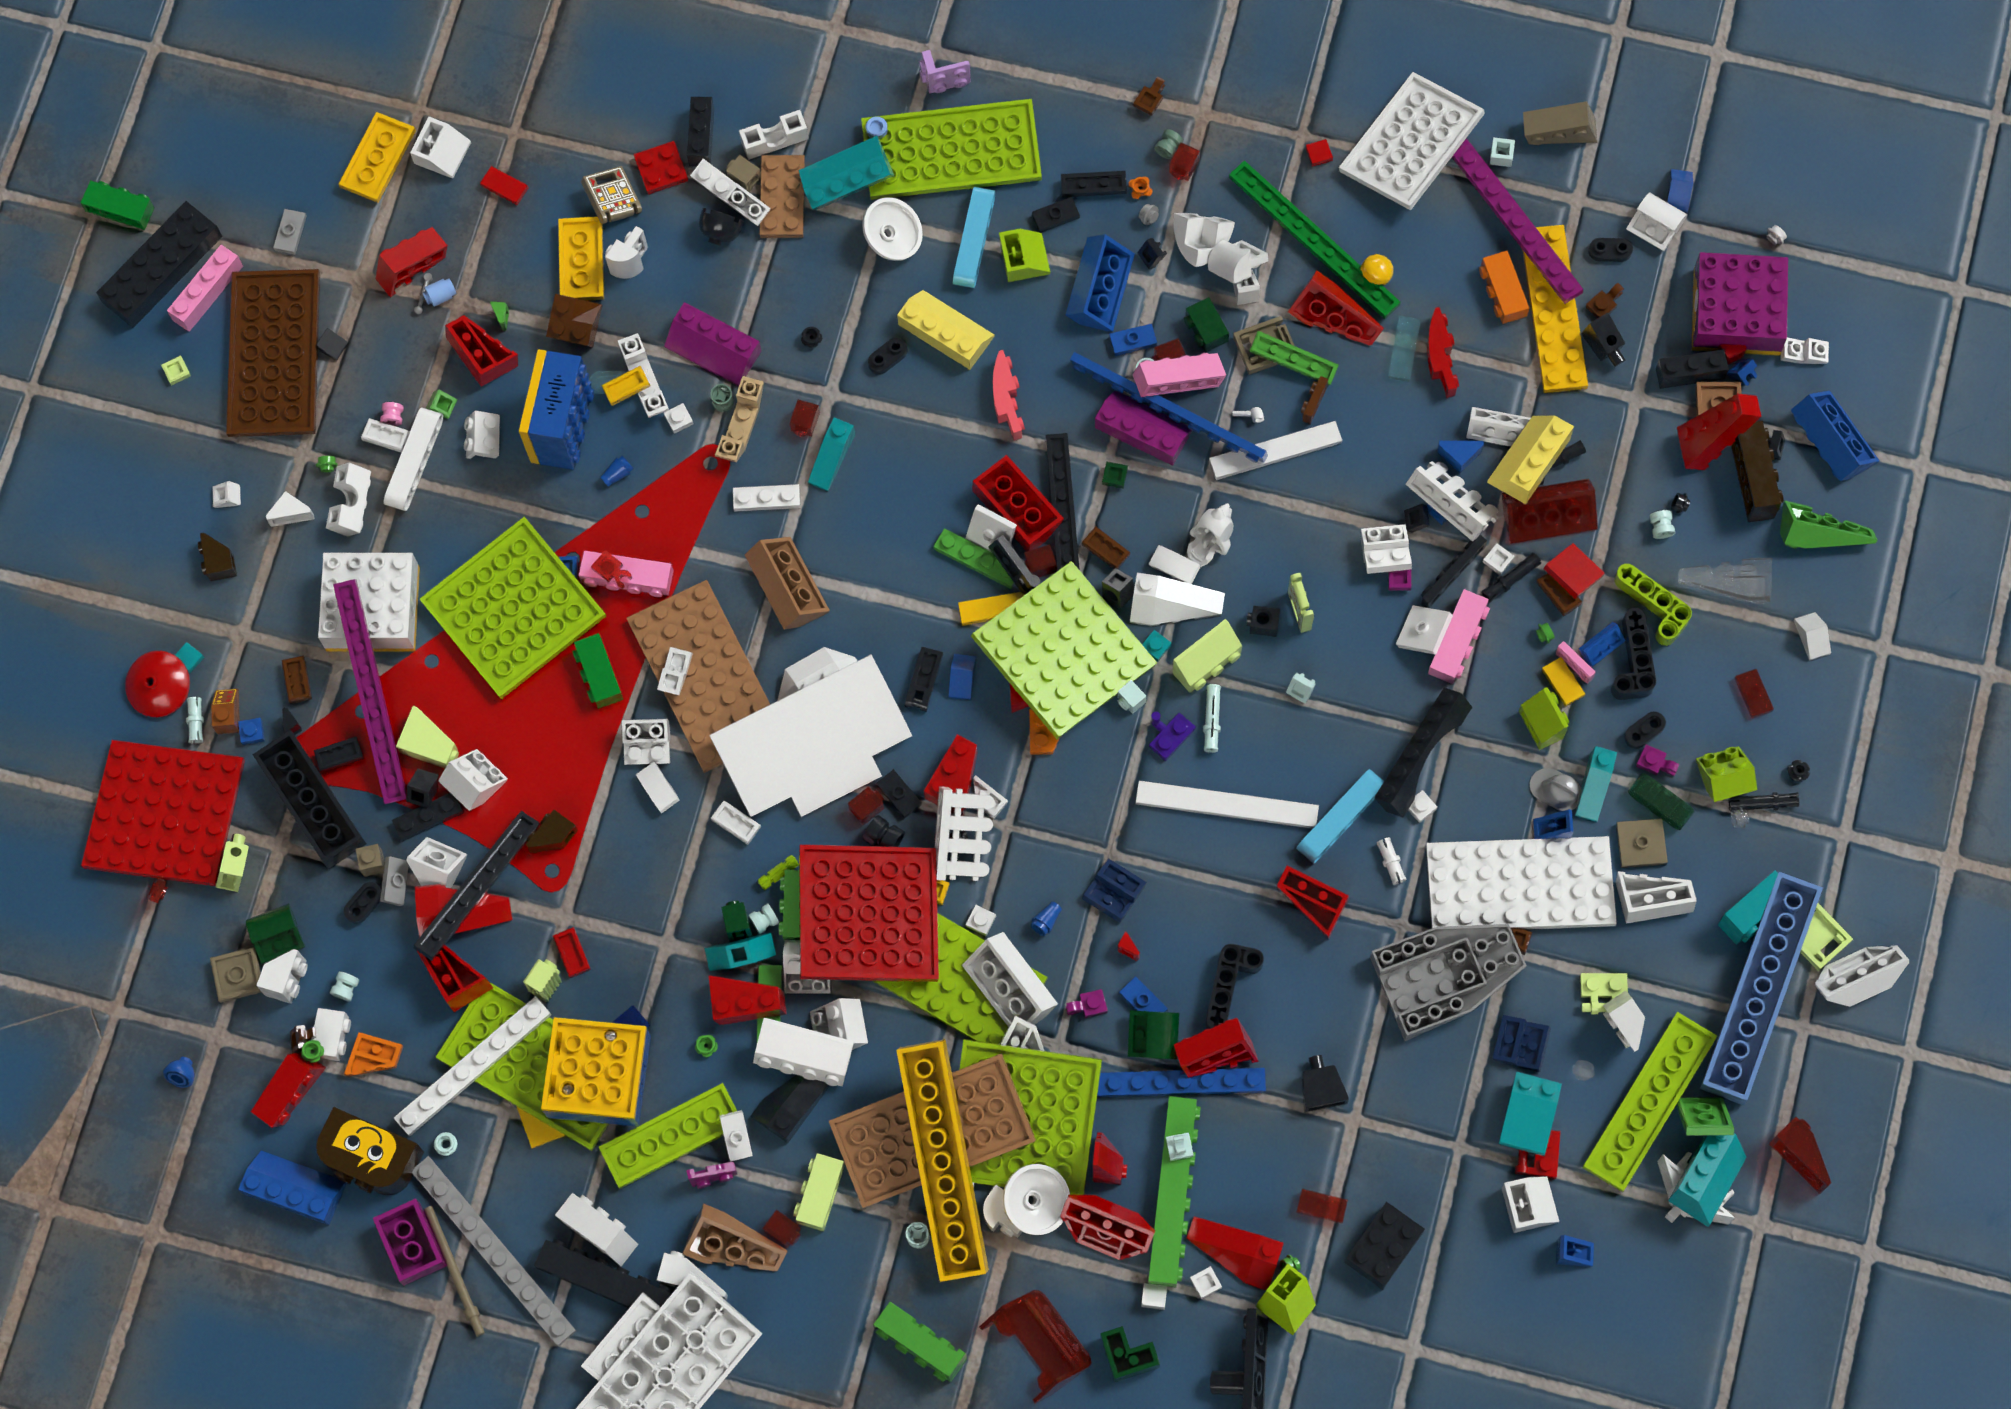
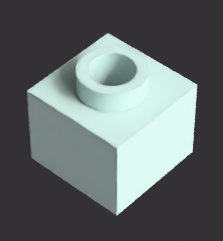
(1499, 147)
(1131, 697)

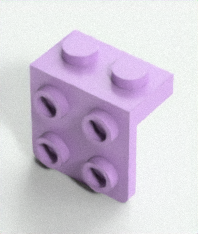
(945, 77)

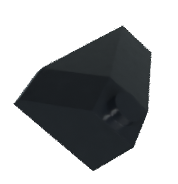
(789, 1106)

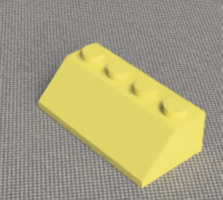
(944, 328)
(1531, 456)

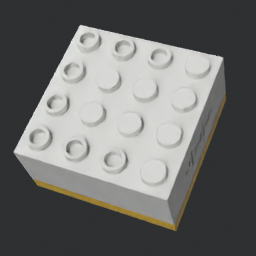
(388, 596)

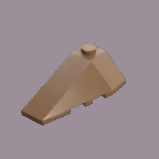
(726, 1240)

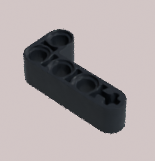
(1634, 653)
(1231, 968)

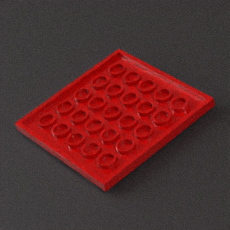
(163, 813)
(868, 913)

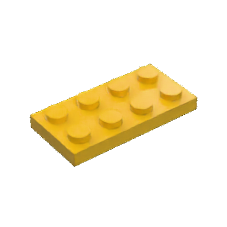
(377, 157)
(581, 258)

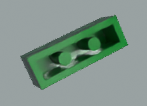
(117, 204)
(597, 671)

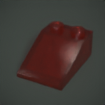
(1800, 1150)

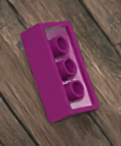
(712, 344)
(1142, 427)

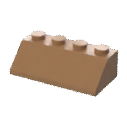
(786, 582)

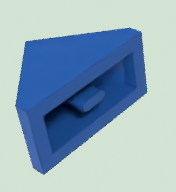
(1680, 189)
(1460, 453)
(962, 676)
(1554, 825)
(1574, 1251)

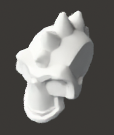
(1211, 535)

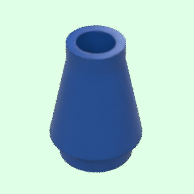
(616, 471)
(1045, 920)

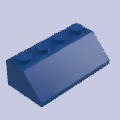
(1100, 283)
(1834, 435)
(292, 1187)

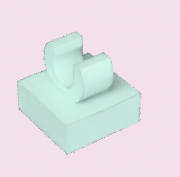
(1301, 687)
(1179, 1146)

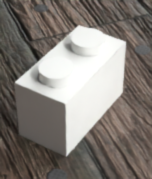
(331, 1032)

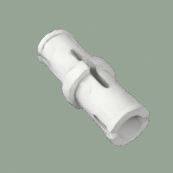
(1391, 861)

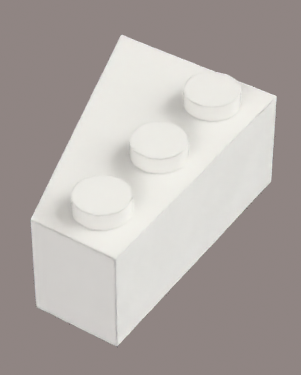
(1654, 898)
(597, 1228)

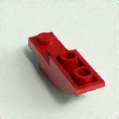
(1438, 353)

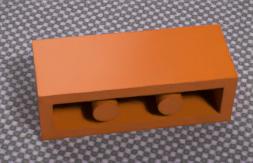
(1504, 287)

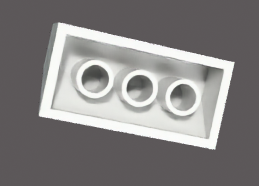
(1009, 981)
(803, 1052)

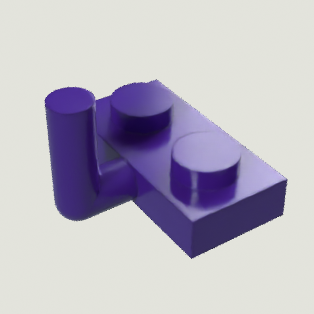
(1170, 736)

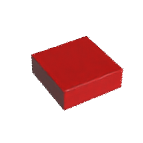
(1319, 152)

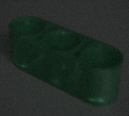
(1661, 801)

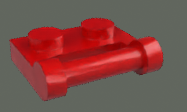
(1543, 1165)

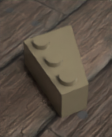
(1560, 125)

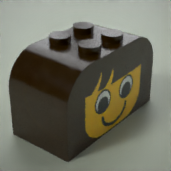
(367, 1154)

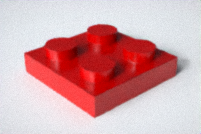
(661, 167)

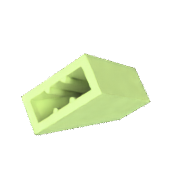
(426, 741)

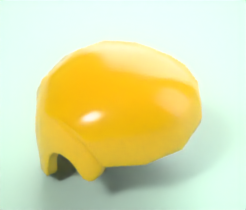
(1377, 269)

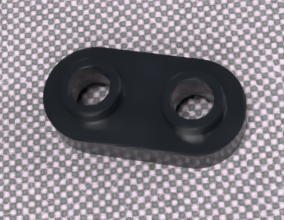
(1611, 252)
(888, 355)
(1644, 730)
(362, 902)

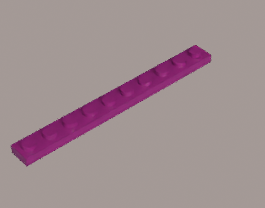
(1517, 222)
(370, 691)

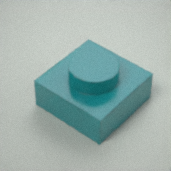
(1157, 645)

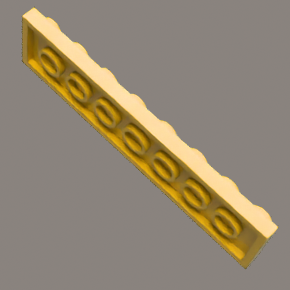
(1555, 323)

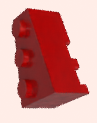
(954, 770)
(1313, 898)
(1215, 1048)

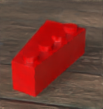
(1715, 429)

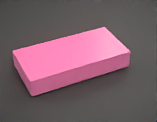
(1575, 662)

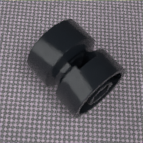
(880, 833)

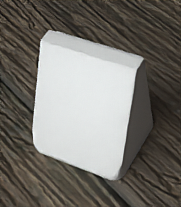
(226, 495)
(1154, 1296)

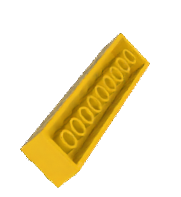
(942, 1160)

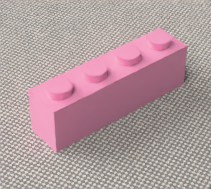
(204, 288)
(1179, 374)
(646, 575)
(1458, 637)

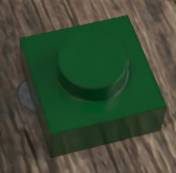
(1115, 475)

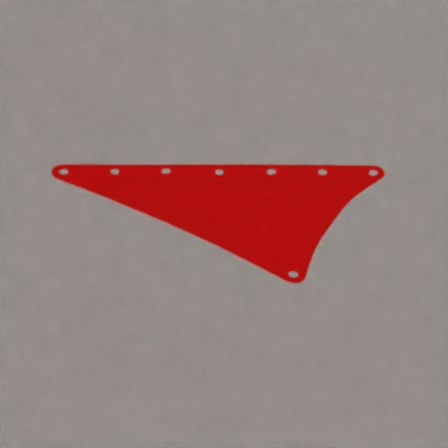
(546, 728)

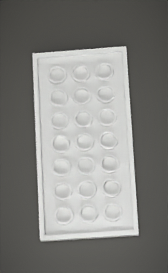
(1522, 883)

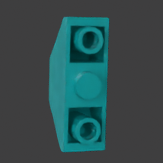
(740, 952)

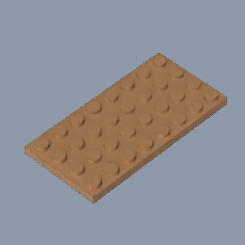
(719, 678)
(879, 1137)

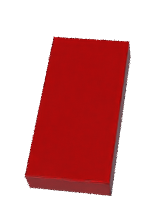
(504, 185)
(571, 952)

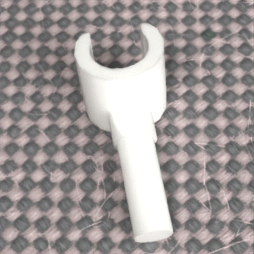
(1256, 414)

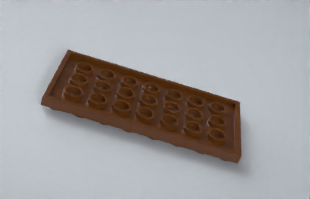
(273, 353)

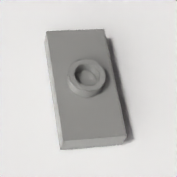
(290, 231)
(394, 881)

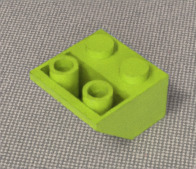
(1023, 254)
(1544, 718)
(1727, 773)
(1288, 1300)

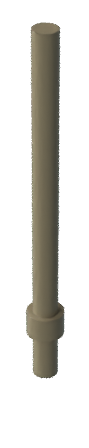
(471, 1311)

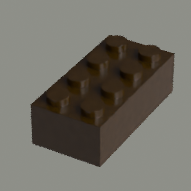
(1756, 473)

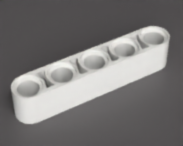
(413, 459)

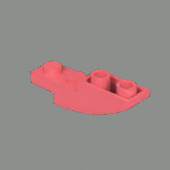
(1004, 391)

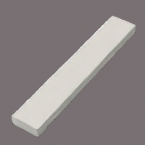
(1278, 450)

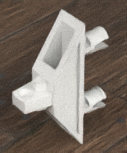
(1671, 1175)

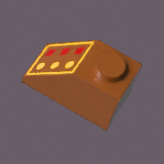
(225, 711)

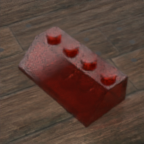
(1551, 511)

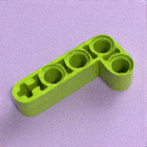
(1649, 600)

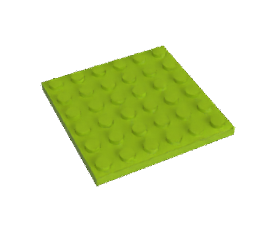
(512, 607)
(1063, 649)
(1060, 1106)

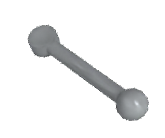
(428, 278)

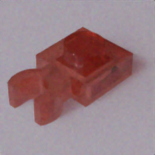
(609, 567)

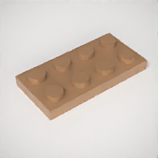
(784, 195)

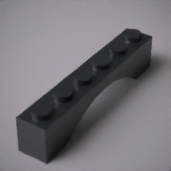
(1400, 785)

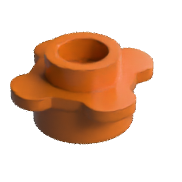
(1135, 183)

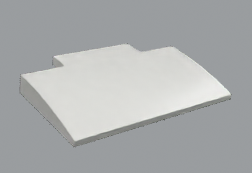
(813, 741)
(669, 1352)

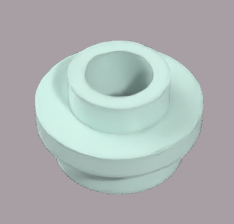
(445, 1137)

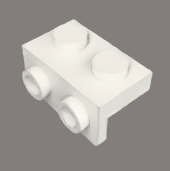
(482, 435)

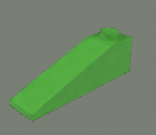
(1811, 530)

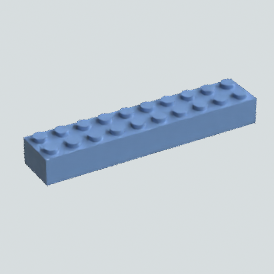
(1761, 989)

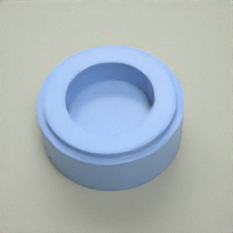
(876, 127)

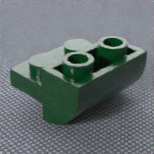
(274, 933)
(1153, 1034)

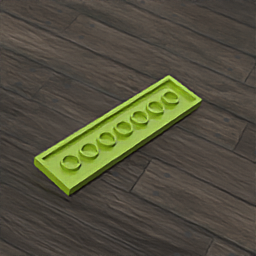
(1649, 1102)

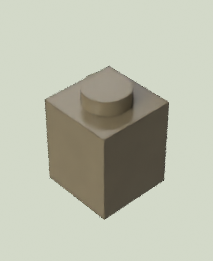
(743, 173)
(370, 860)

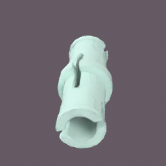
(195, 720)

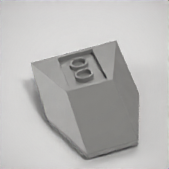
(1445, 973)

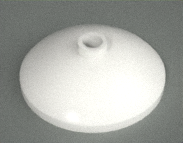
(898, 222)
(1049, 1197)

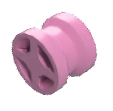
(392, 413)

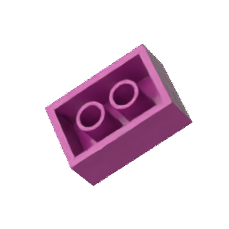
(409, 1242)

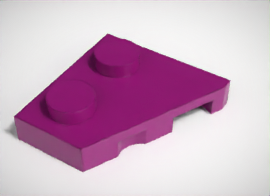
(722, 1172)

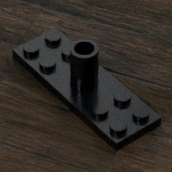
(1252, 1380)

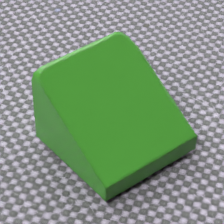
(502, 313)
(441, 403)

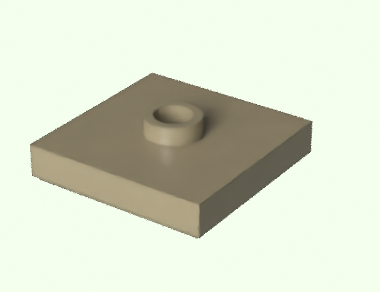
(1641, 843)
(236, 974)

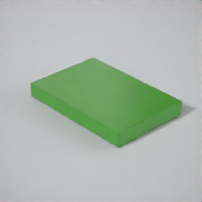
(1705, 1116)

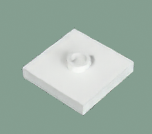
(987, 527)
(1424, 629)

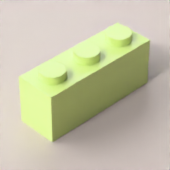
(819, 1192)

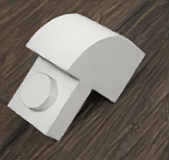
(995, 1214)

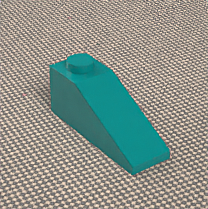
(832, 453)
(1595, 783)

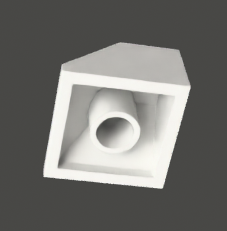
(436, 863)

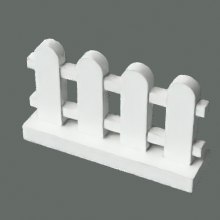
(1443, 500)
(956, 822)

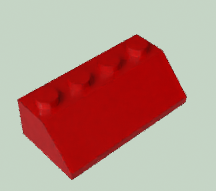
(1015, 498)

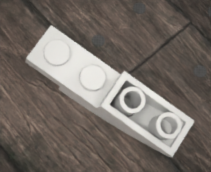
(730, 192)

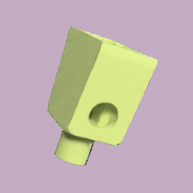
(232, 863)

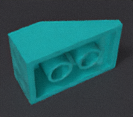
(1742, 919)
(1530, 1113)

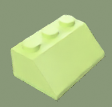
(1207, 657)

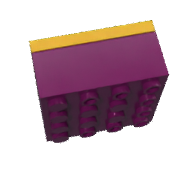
(1740, 302)

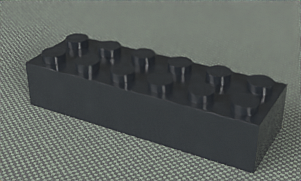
(159, 264)
(309, 799)

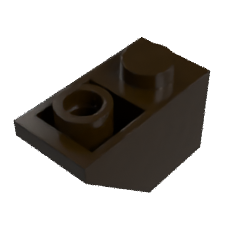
(218, 559)
(552, 834)

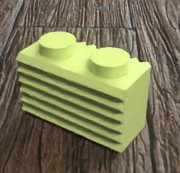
(543, 979)

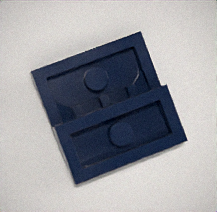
(1114, 890)
(1521, 1043)

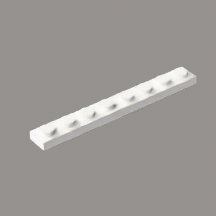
(472, 1066)

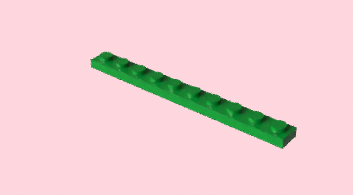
(1313, 238)

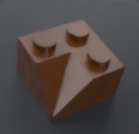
(574, 320)

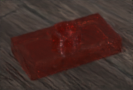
(1754, 693)
(157, 890)
(1322, 1206)

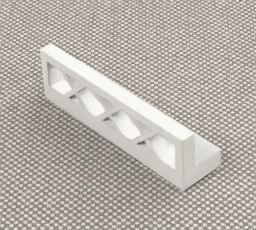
(1493, 430)

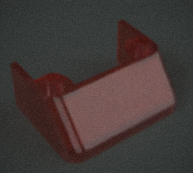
(1044, 1337)

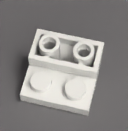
(1656, 221)
(625, 258)
(1235, 260)
(1386, 549)
(646, 741)

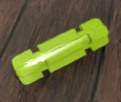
(777, 872)

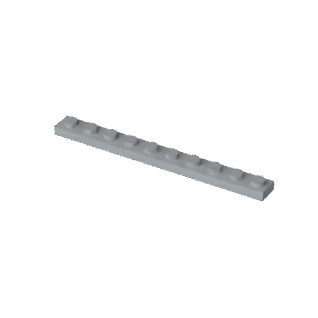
(493, 1251)

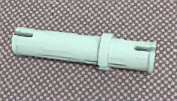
(1211, 743)

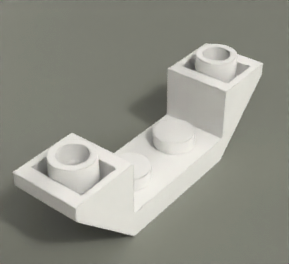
(635, 356)

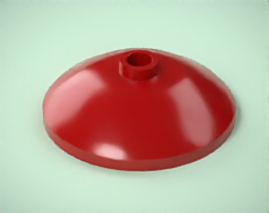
(169, 685)

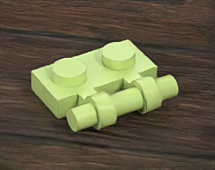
(1601, 986)

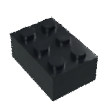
(1384, 1245)

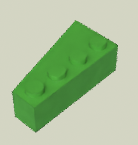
(919, 1342)

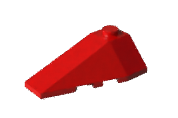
(1329, 307)
(433, 898)
(1239, 1251)

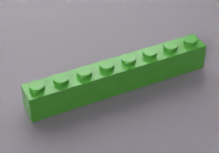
(1172, 1197)

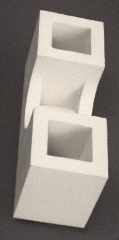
(787, 132)
(354, 484)

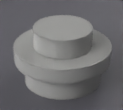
(1149, 214)

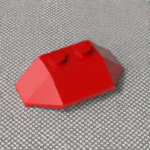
(1106, 1226)

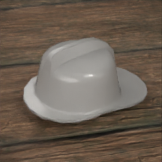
(1555, 789)

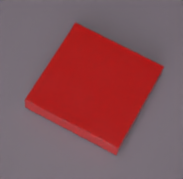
(1574, 570)

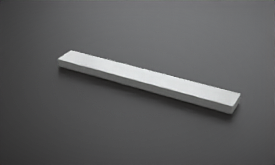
(1227, 804)

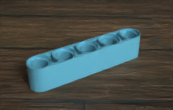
(974, 237)
(1340, 816)

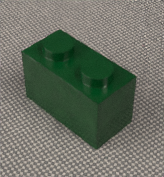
(1206, 324)
(736, 921)

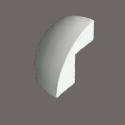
(1199, 235)

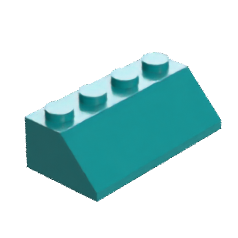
(845, 173)
(1709, 1176)

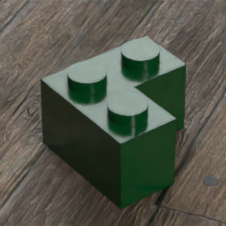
(1126, 1361)

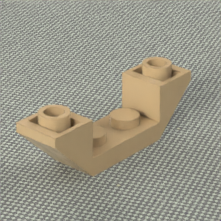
(742, 421)

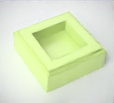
(176, 370)

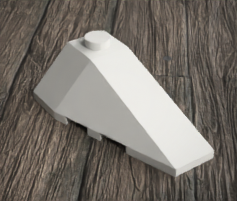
(1168, 600)

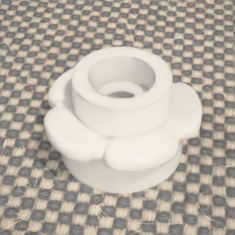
(1776, 235)

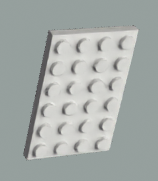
(1411, 140)

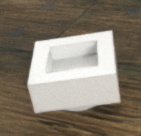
(678, 418)
(1498, 559)
(1422, 806)
(980, 920)
(1205, 1282)

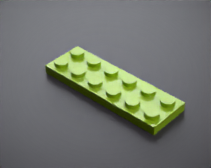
(667, 1136)

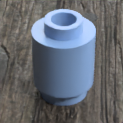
(439, 292)

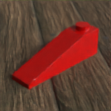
(1107, 1162)

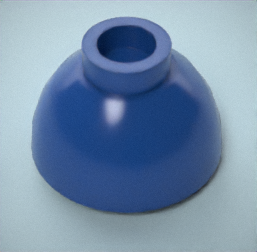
(180, 1072)

